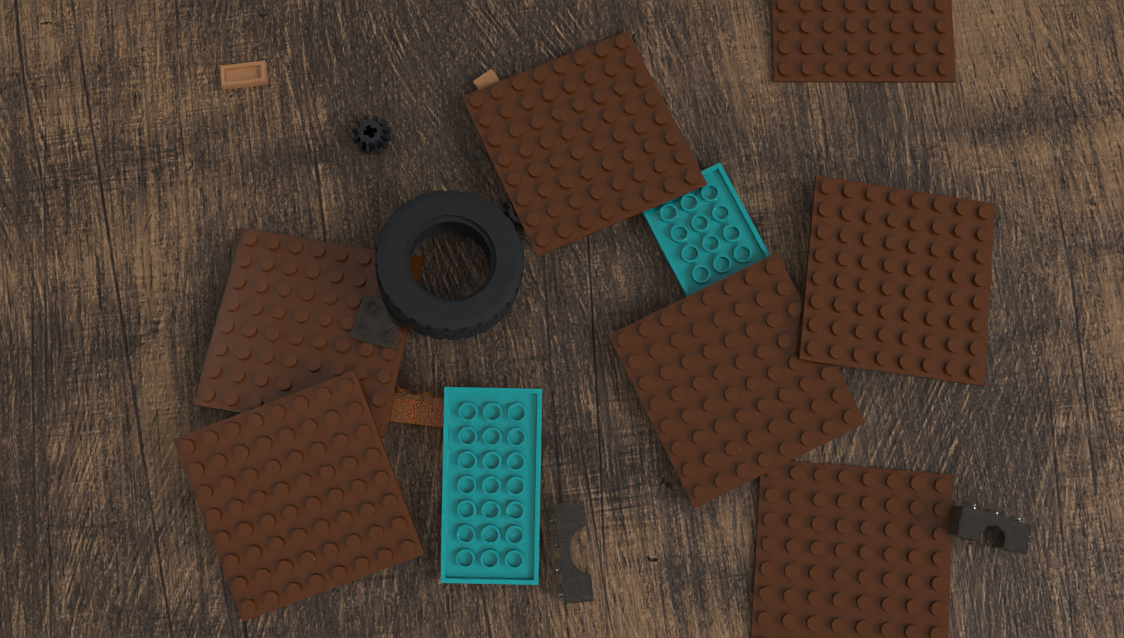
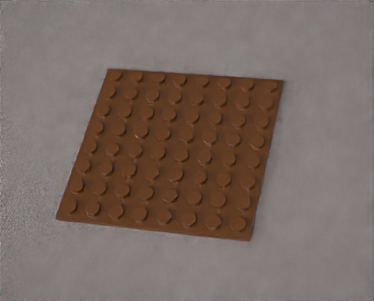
(863, 41)
(583, 143)
(897, 281)
(291, 324)
(729, 383)
(299, 496)
(852, 553)

